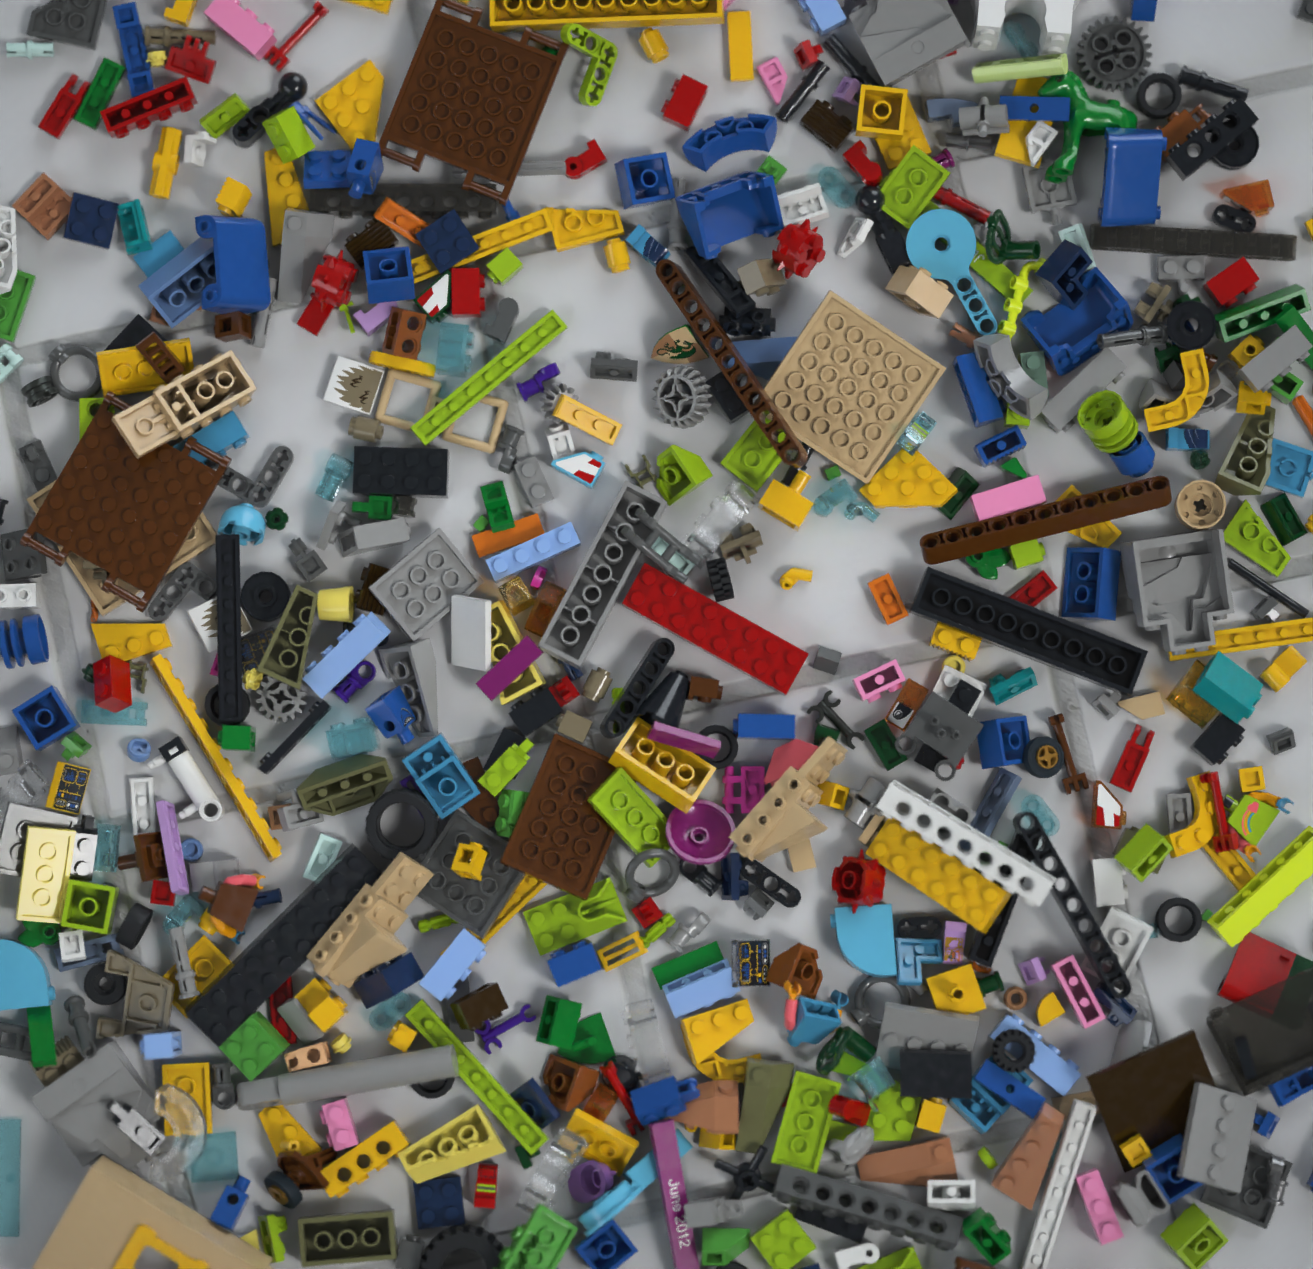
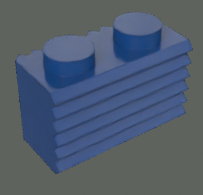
(1000, 446)

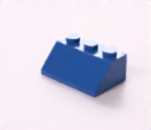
(979, 396)
(1091, 583)

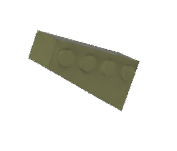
(289, 644)

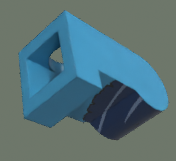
(647, 246)
(1187, 439)

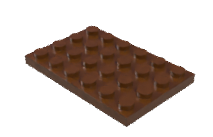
(558, 830)

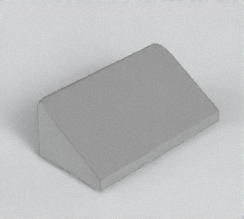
(299, 1021)

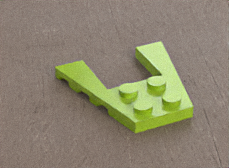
(895, 1115)

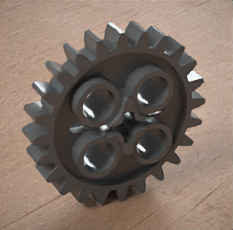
(1119, 72)

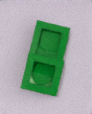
(497, 506)

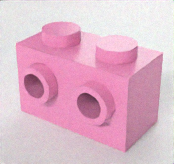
(879, 680)
(340, 1124)

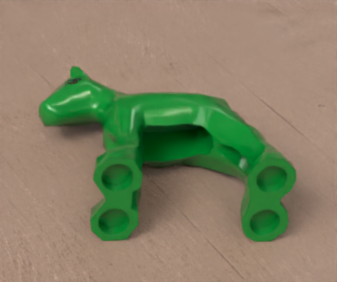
(1086, 119)

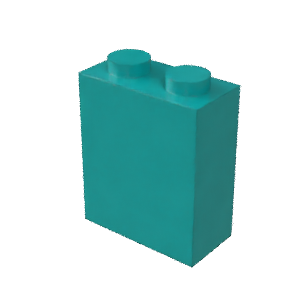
(1228, 688)

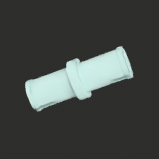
(30, 49)

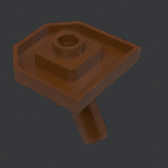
(148, 857)
(306, 1168)

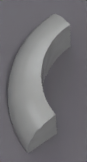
(1008, 377)
(1219, 394)
(1131, 1040)

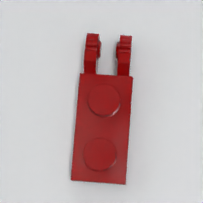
(63, 108)
(1131, 761)

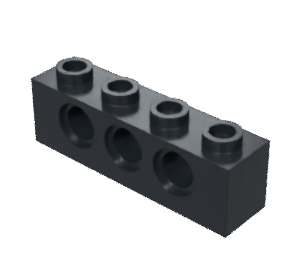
(1243, 120)

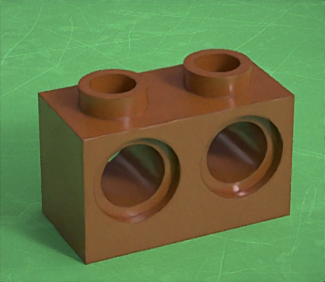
(398, 332)

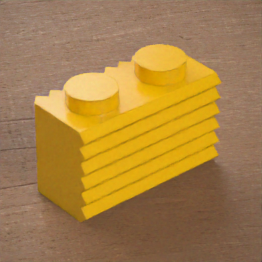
(233, 198)
(955, 641)

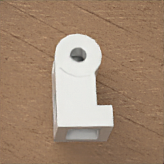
(855, 1254)

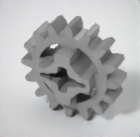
(279, 708)

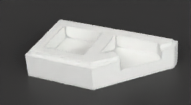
(1039, 140)

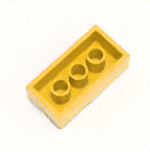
(663, 769)

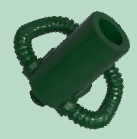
(1009, 249)
(842, 1039)

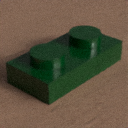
(884, 744)

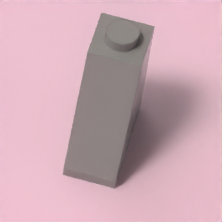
(374, 536)

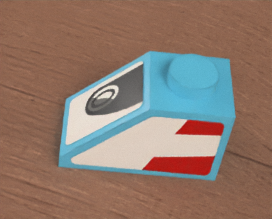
(581, 467)

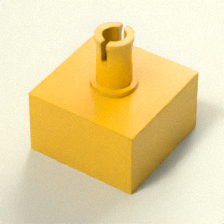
(787, 502)
(956, 990)

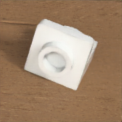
(195, 148)
(560, 440)
(72, 945)

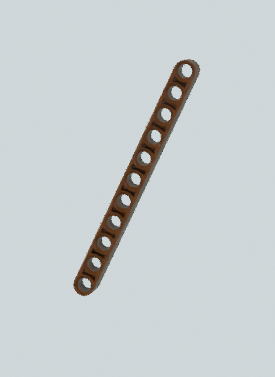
(738, 370)
(1046, 520)

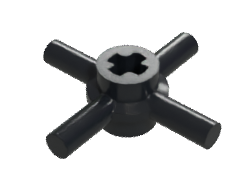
(745, 1170)

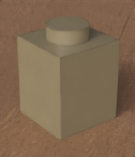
(573, 726)

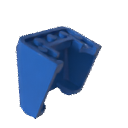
(1131, 177)
(730, 211)
(239, 264)
(1070, 334)

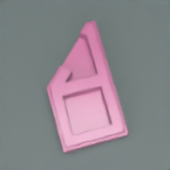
(773, 78)

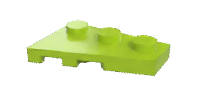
(1253, 540)

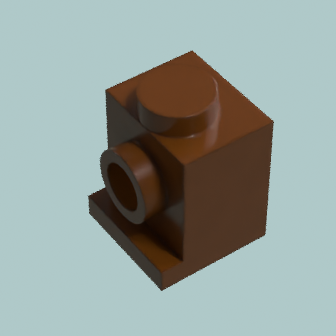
(232, 326)
(704, 689)

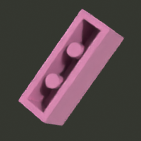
(241, 26)
(1008, 498)
(1077, 991)
(1098, 1206)

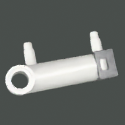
(191, 777)

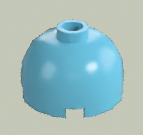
(245, 521)

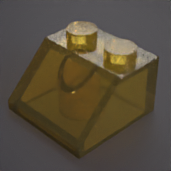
(1189, 702)

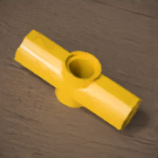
(165, 163)

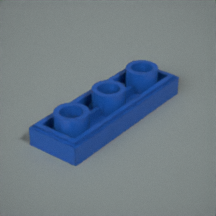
(1050, 108)
(1021, 1097)

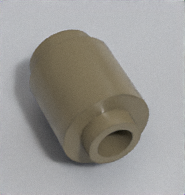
(365, 429)
(597, 684)

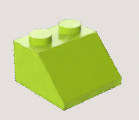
(1194, 1237)

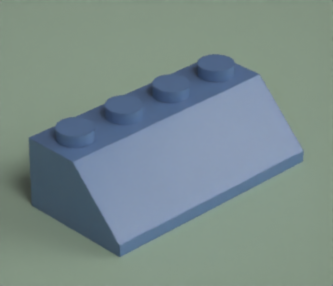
(179, 284)

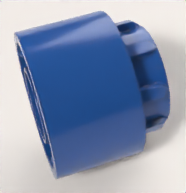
(1135, 458)

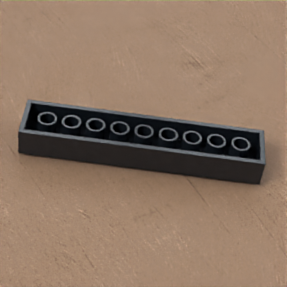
(1028, 631)
(280, 947)

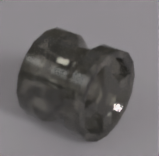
(404, 506)

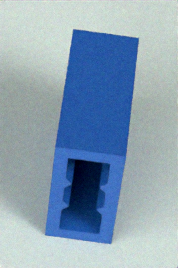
(764, 727)

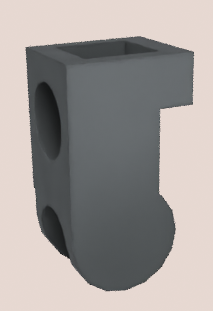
(504, 321)

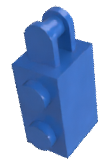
(663, 1099)

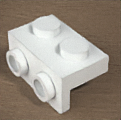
(802, 205)

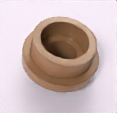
(1022, 995)

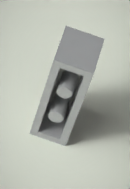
(1275, 360)

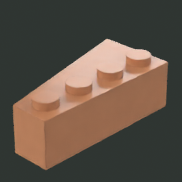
(1027, 1161)

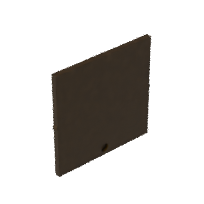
(1150, 1092)

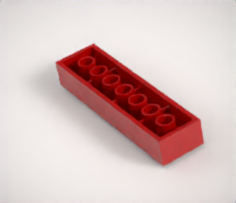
(715, 629)

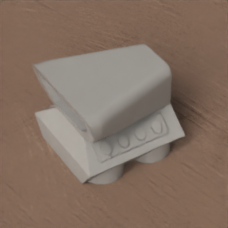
(950, 805)
(1140, 1197)

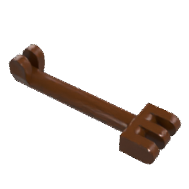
(1073, 777)

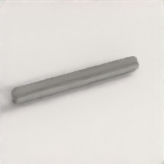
(527, 169)

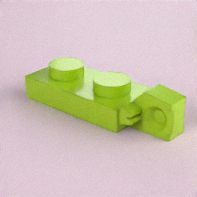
(506, 767)

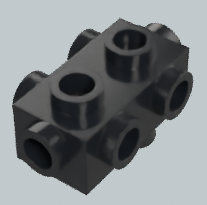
(755, 323)

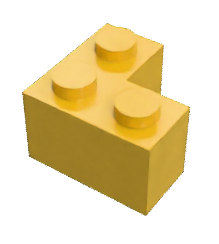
(321, 1004)

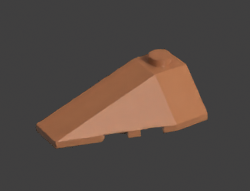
(714, 1108)
(910, 1163)

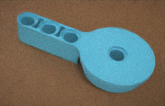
(952, 262)
(638, 1176)

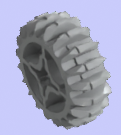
(682, 382)

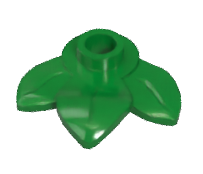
(989, 562)
(35, 933)

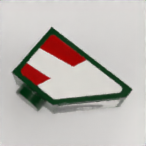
(436, 298)

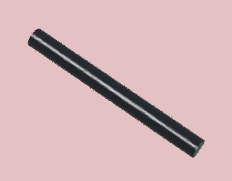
(1266, 587)

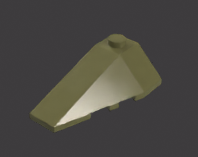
(1249, 457)
(762, 1098)

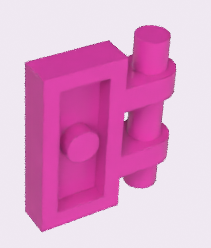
(751, 788)

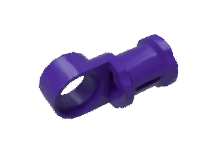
(534, 384)
(356, 680)

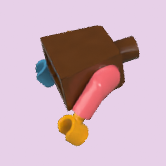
(231, 903)

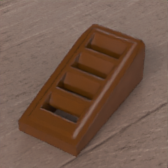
(172, 372)

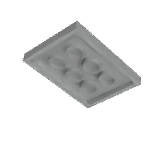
(422, 583)
(923, 1030)
(1217, 1138)

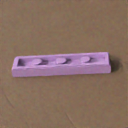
(172, 848)

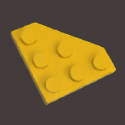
(355, 104)
(908, 483)

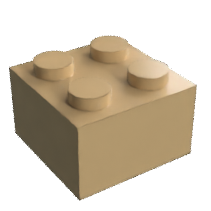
(919, 291)

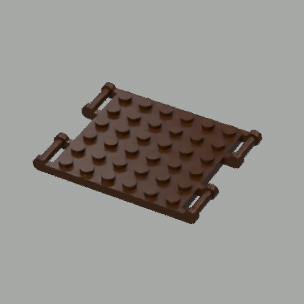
(472, 98)
(125, 509)

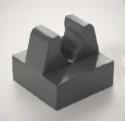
(1266, 609)
(759, 903)

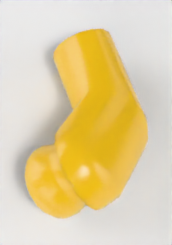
(793, 575)
(289, 1145)

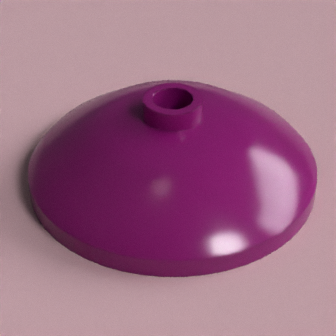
(704, 821)

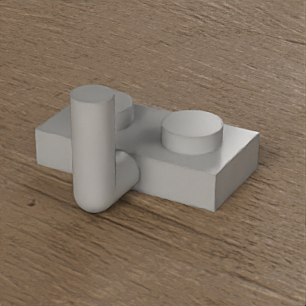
(1181, 269)
(335, 518)
(295, 815)

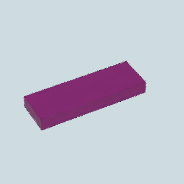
(509, 668)
(684, 739)

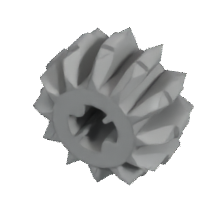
(552, 398)

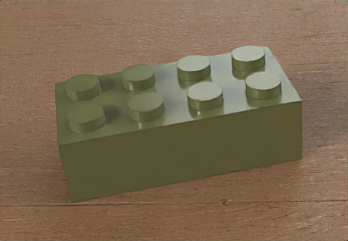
(347, 1238)

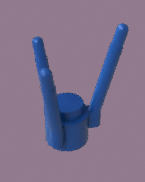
(304, 111)

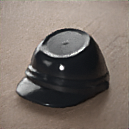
(626, 1073)

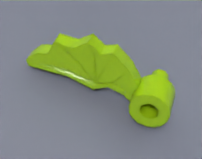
(343, 307)

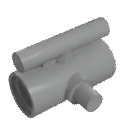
(984, 119)
(865, 803)

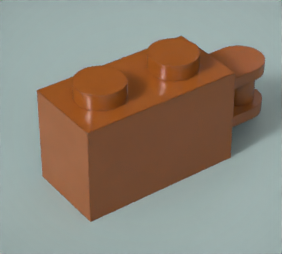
(1180, 126)

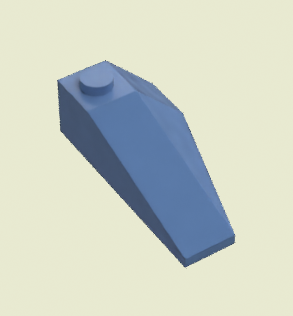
(763, 354)

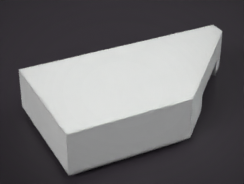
(855, 236)

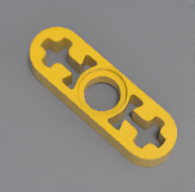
(402, 364)

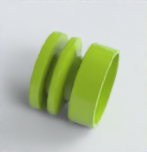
(1107, 421)

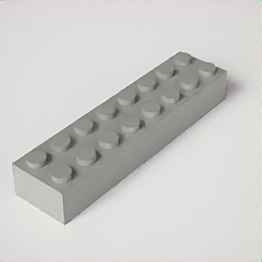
(600, 578)

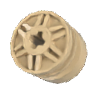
(1213, 501)

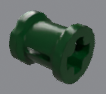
(990, 983)

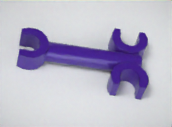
(488, 1035)

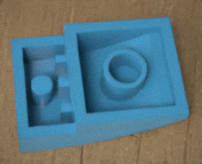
(441, 775)
(985, 1106)

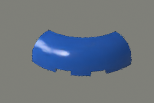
(729, 137)

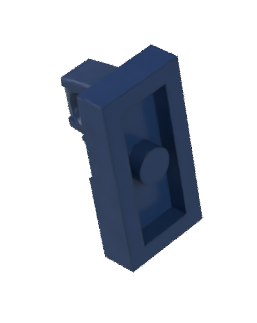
(730, 871)
(1120, 1008)

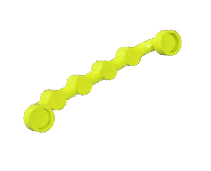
(1014, 305)

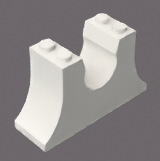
(1052, 16)

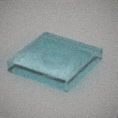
(218, 1159)

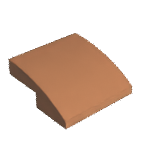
(44, 206)

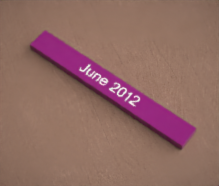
(673, 1194)

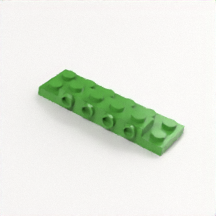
(538, 1242)

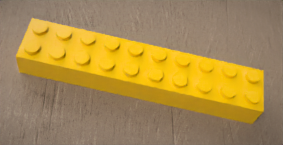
(600, 14)

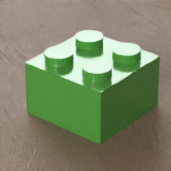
(254, 1046)

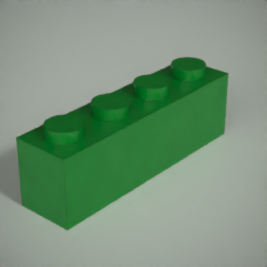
(1259, 312)

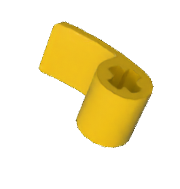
(1283, 668)

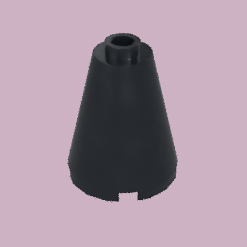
(666, 701)

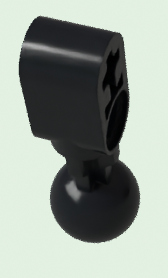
(291, 88)
(888, 238)

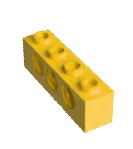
(390, 1133)

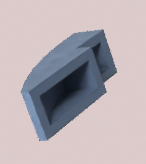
(946, 109)

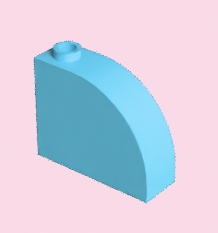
(867, 938)
(23, 977)

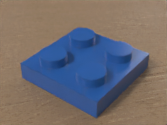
(326, 169)

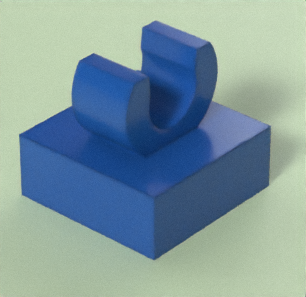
(1267, 1124)

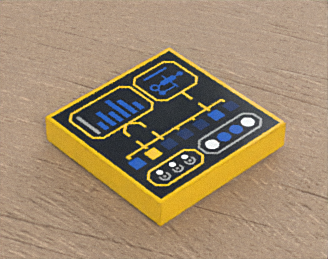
(68, 787)

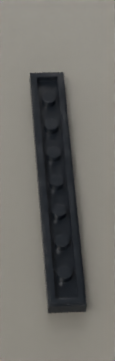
(229, 628)

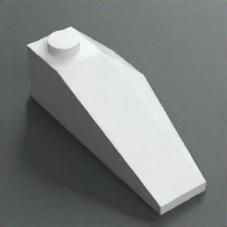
(8, 249)

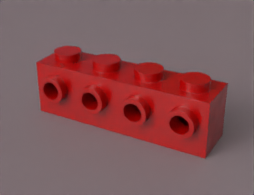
(149, 107)

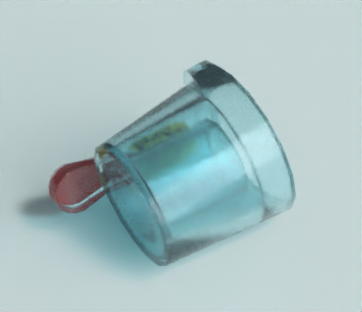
(873, 1080)

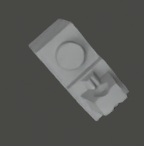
(711, 1211)

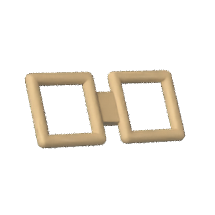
(433, 401)

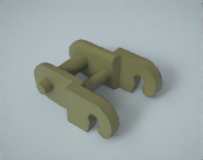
(640, 483)
(141, 668)

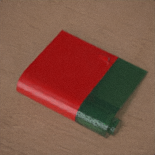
(1259, 966)

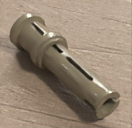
(168, 36)

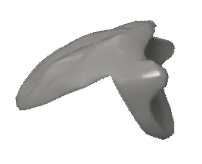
(853, 1146)

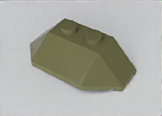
(345, 784)

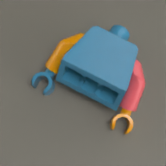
(811, 1019)

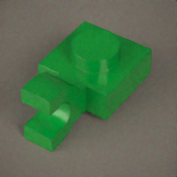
(377, 508)

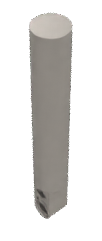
(349, 1078)

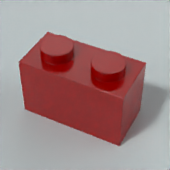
(684, 103)
(1231, 282)
(467, 292)
(112, 684)

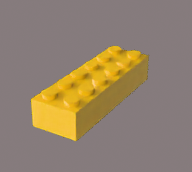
(938, 875)

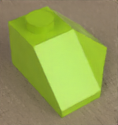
(680, 473)

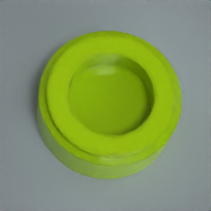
(987, 1158)

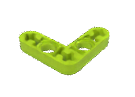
(597, 54)

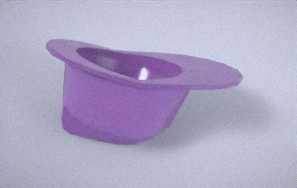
(590, 1181)

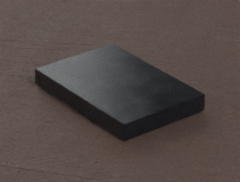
(936, 1073)

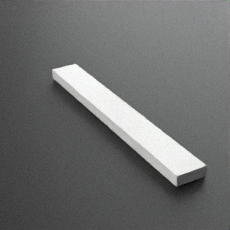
(1059, 1185)

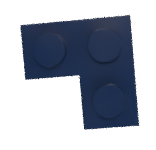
(1061, 274)
(388, 980)

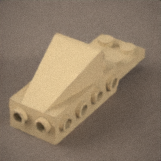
(186, 404)
(789, 818)
(366, 928)

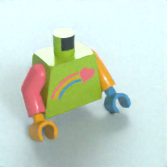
(1252, 817)

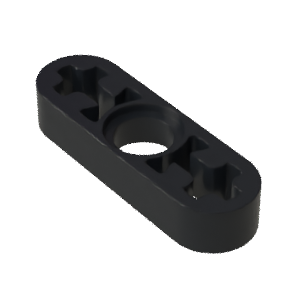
(782, 898)

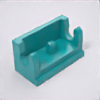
(134, 227)

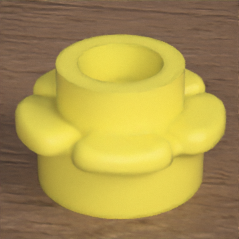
(157, 58)
(252, 679)
(341, 1043)

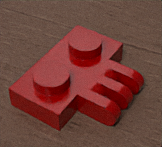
(191, 60)

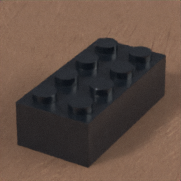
(401, 472)

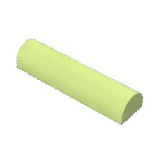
(1020, 68)

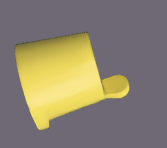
(336, 604)

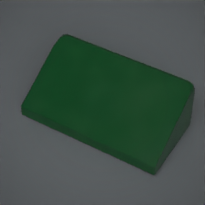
(966, 486)
(1283, 519)

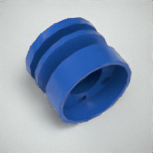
(23, 641)

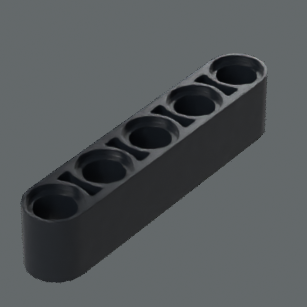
(628, 695)

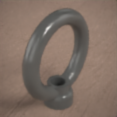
(58, 357)
(636, 890)
(861, 1014)

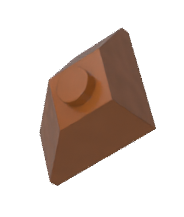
(797, 965)
(568, 1082)

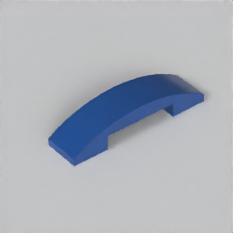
(133, 48)

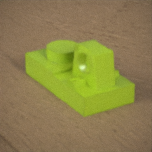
(224, 116)
(270, 1228)

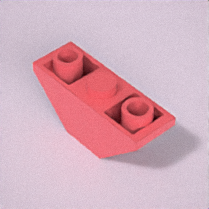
(790, 754)

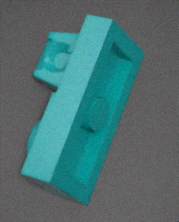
(1003, 689)

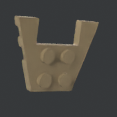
(146, 1000)

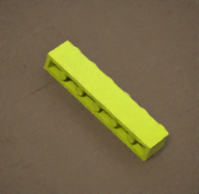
(1265, 890)

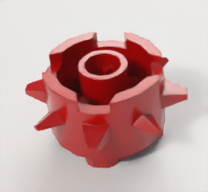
(798, 249)
(333, 281)
(859, 881)

